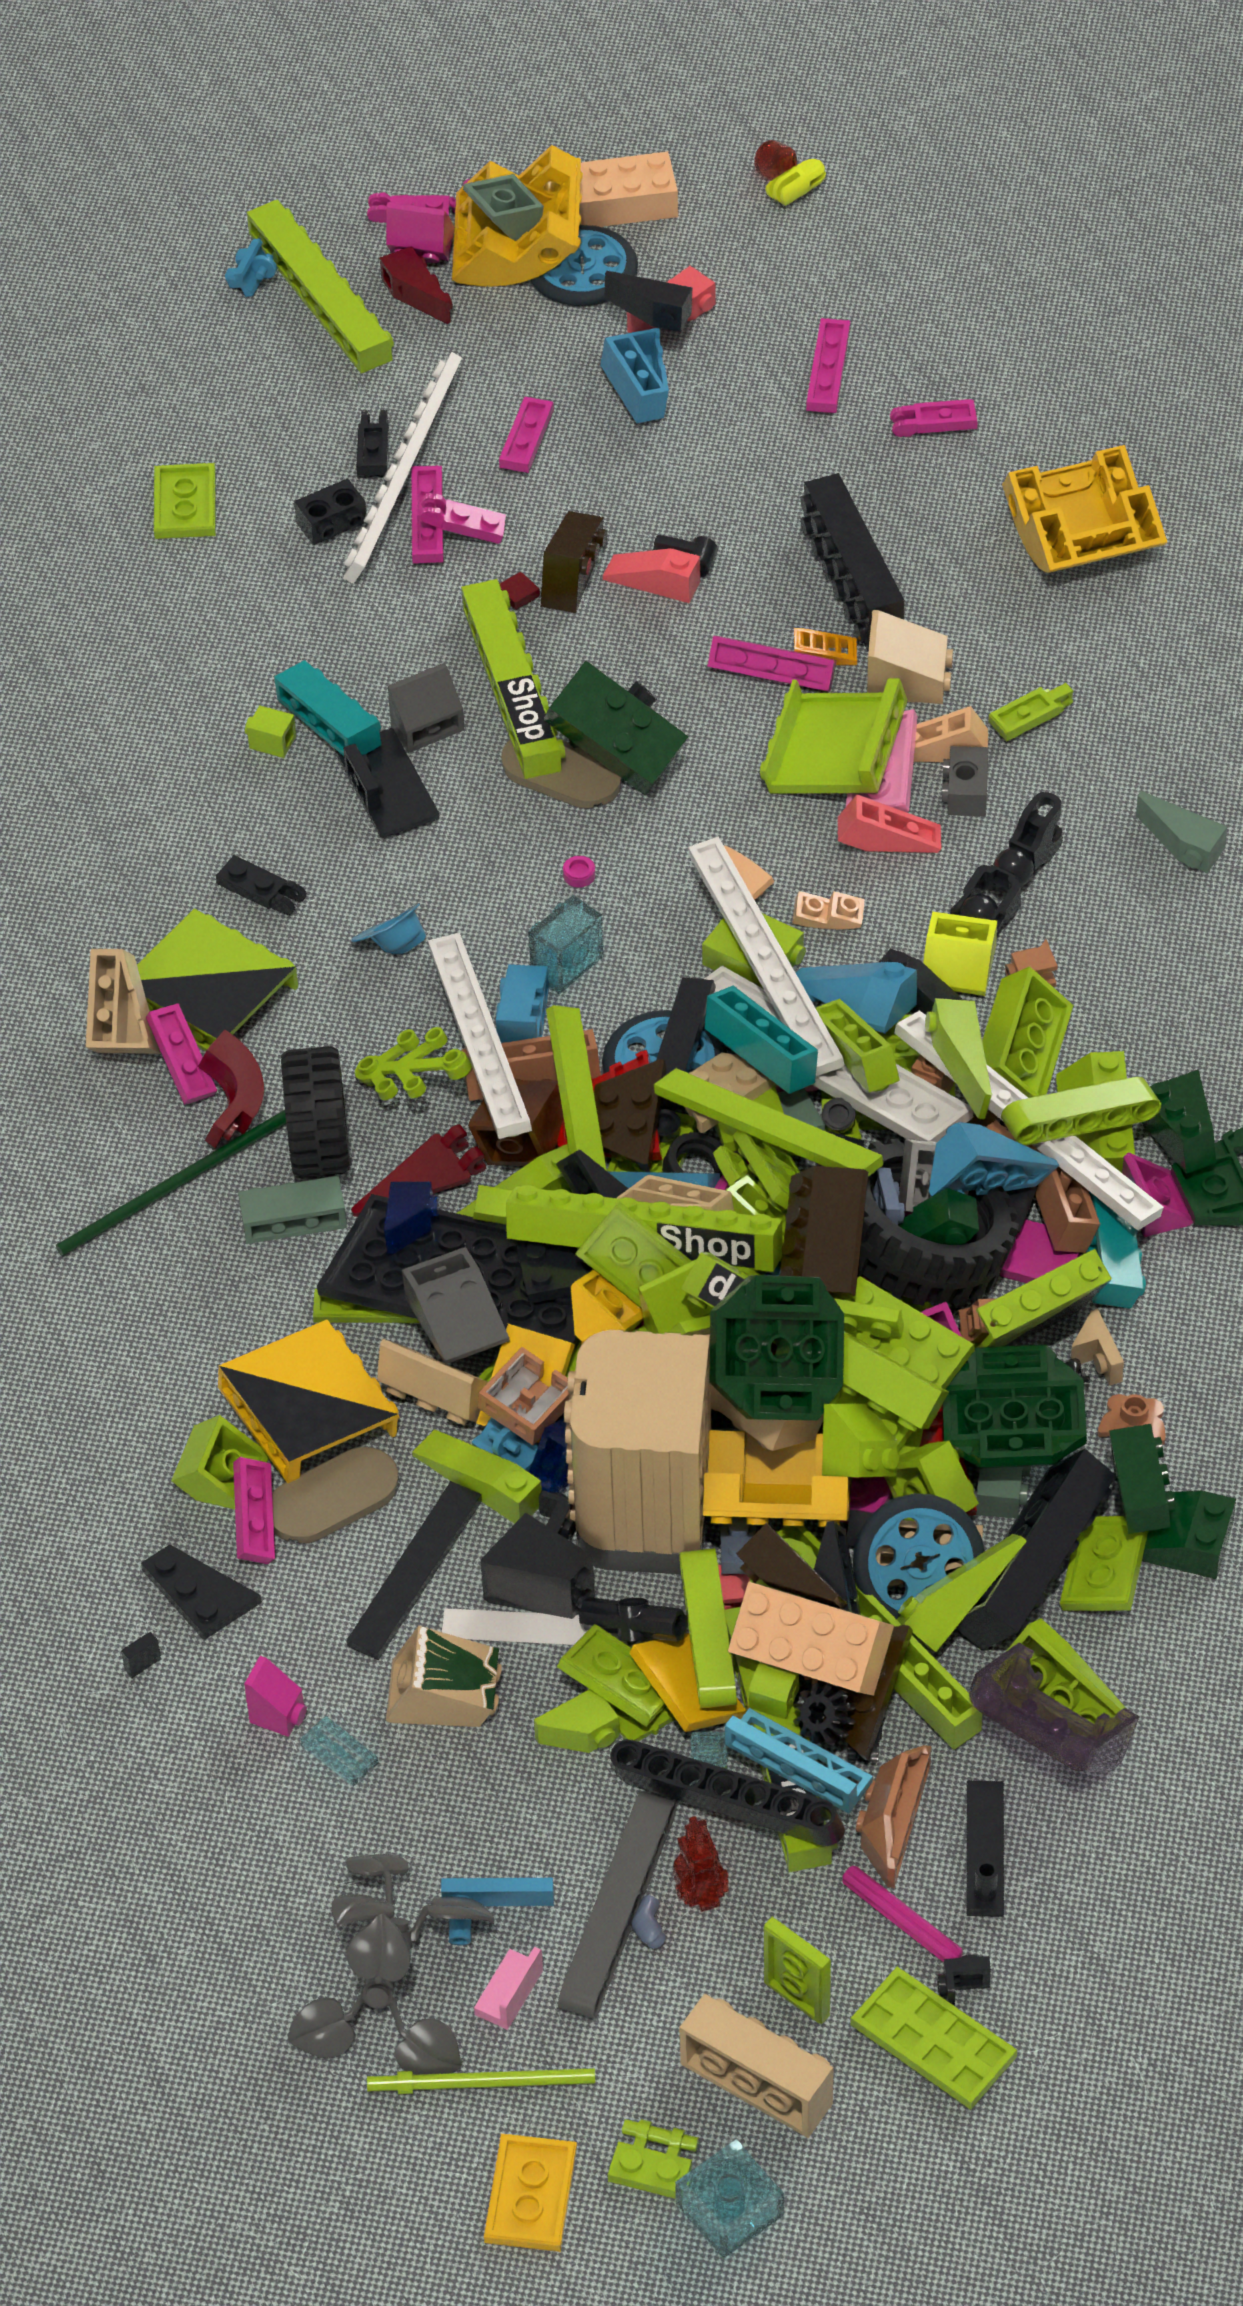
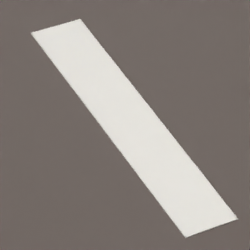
(513, 1626)

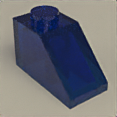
(409, 1213)
(550, 1459)

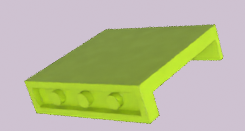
(833, 740)

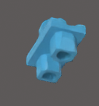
(251, 269)
(506, 1444)

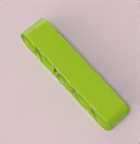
(1081, 1110)
(707, 1628)

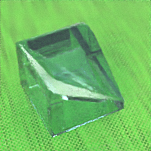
(710, 1748)

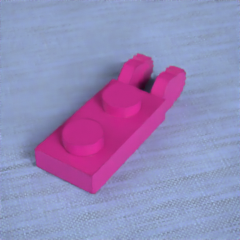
(379, 201)
(934, 417)
(462, 518)

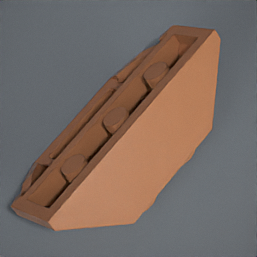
(892, 1810)

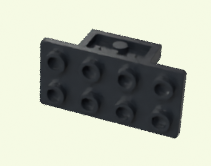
(388, 786)

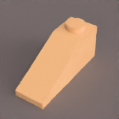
(952, 729)

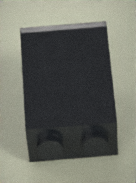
(537, 1571)

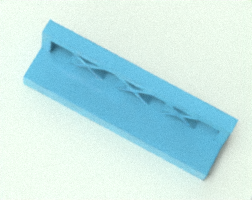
(794, 1764)

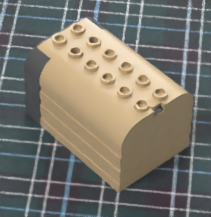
(639, 1448)

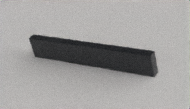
(414, 1570)

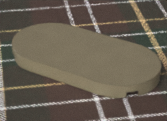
(580, 782)
(334, 1494)

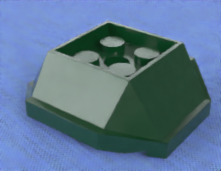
(808, 1340)
(1015, 1408)

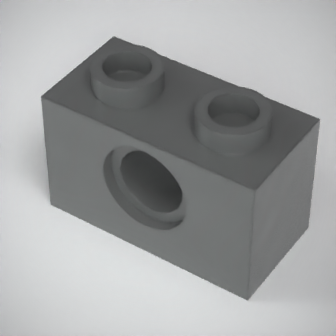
(967, 781)

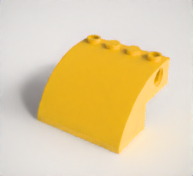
(490, 257)
(1083, 511)
(771, 1484)

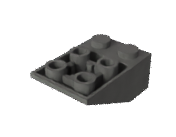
(454, 1305)

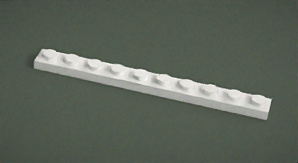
(397, 474)
(763, 951)
(479, 1036)
(1070, 1152)

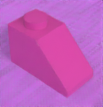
(273, 1698)

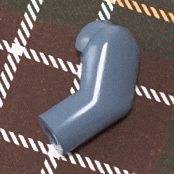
(646, 1925)

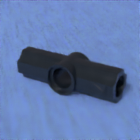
(634, 1619)

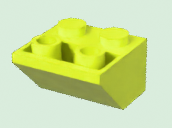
(961, 951)

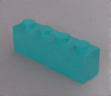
(327, 708)
(761, 1039)
(1120, 1254)

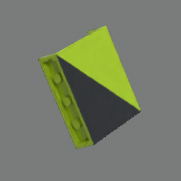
(212, 976)
(1043, 1301)

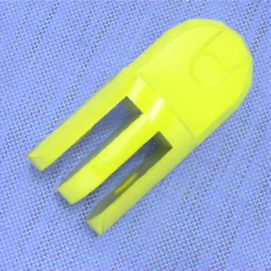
(796, 181)

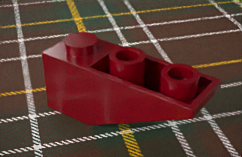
(411, 282)

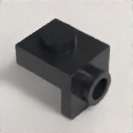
(558, 1509)
(963, 1974)

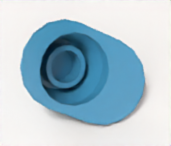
(396, 934)

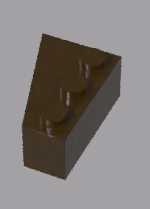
(570, 560)

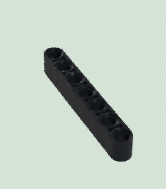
(738, 1802)

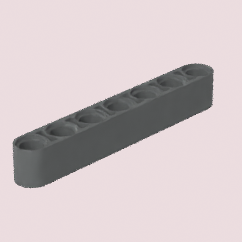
(617, 1904)

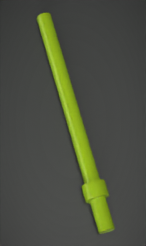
(406, 2082)

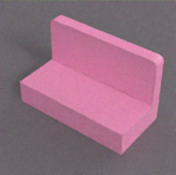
(509, 1987)

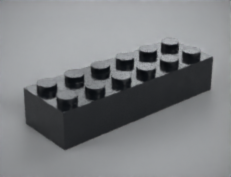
(848, 554)
(1051, 1524)

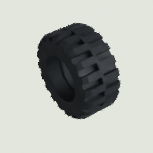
(315, 1111)

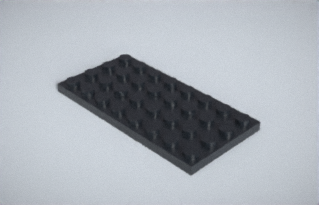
(372, 1278)

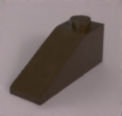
(782, 1568)

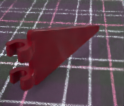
(434, 1163)

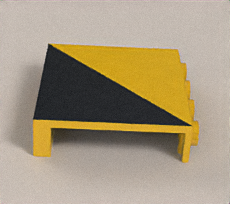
(305, 1396)

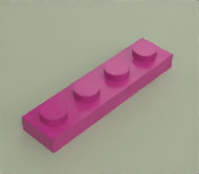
(828, 365)
(426, 538)
(771, 663)

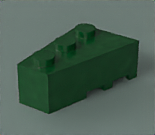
(1184, 1122)
(944, 1218)
(1141, 1478)

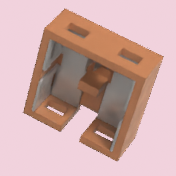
(521, 1400)

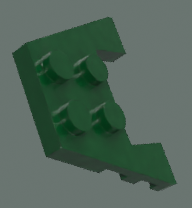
(1216, 1191)

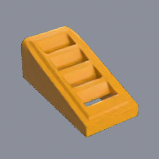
(810, 641)

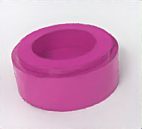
(579, 871)

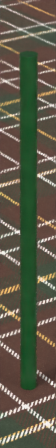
(171, 1184)

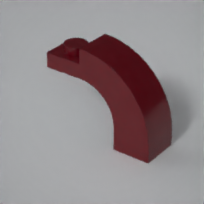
(241, 1079)

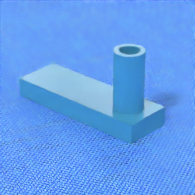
(495, 1893)

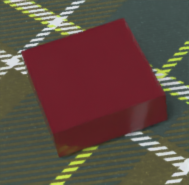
(520, 590)

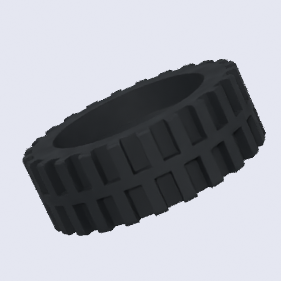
(931, 1269)

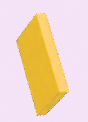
(551, 1350)
(672, 1675)
(530, 2192)

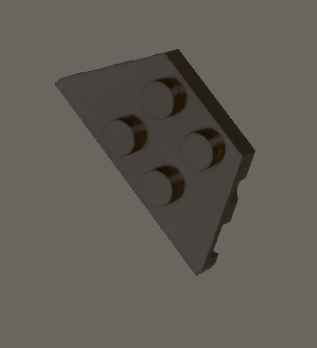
(630, 1113)
(870, 1708)

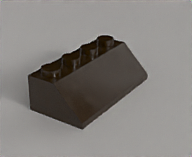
(825, 1227)

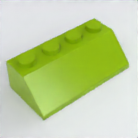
(1026, 1031)
(1092, 1070)

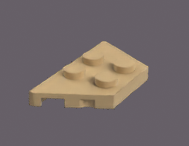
(733, 1074)

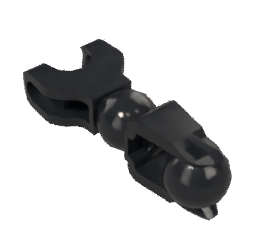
(1014, 866)

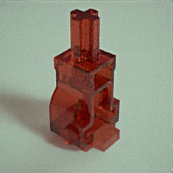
(697, 1868)

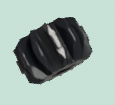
(812, 1714)

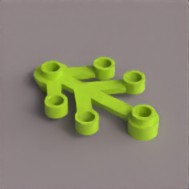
(374, 1069)

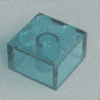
(567, 942)
(729, 2198)

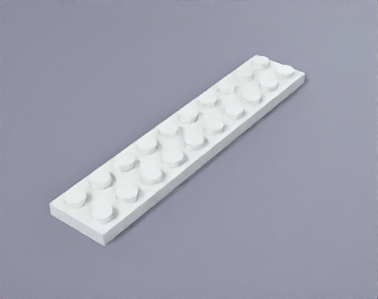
(906, 1107)

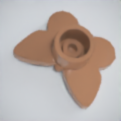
(1132, 1411)

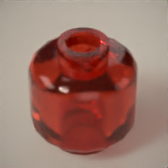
(774, 159)

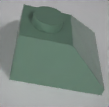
(506, 204)

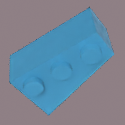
(637, 372)
(522, 1003)

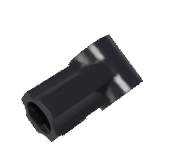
(699, 546)

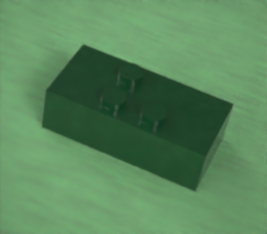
(615, 728)

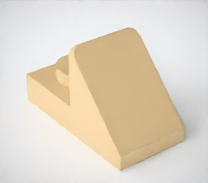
(1096, 1344)

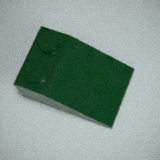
(1196, 1534)

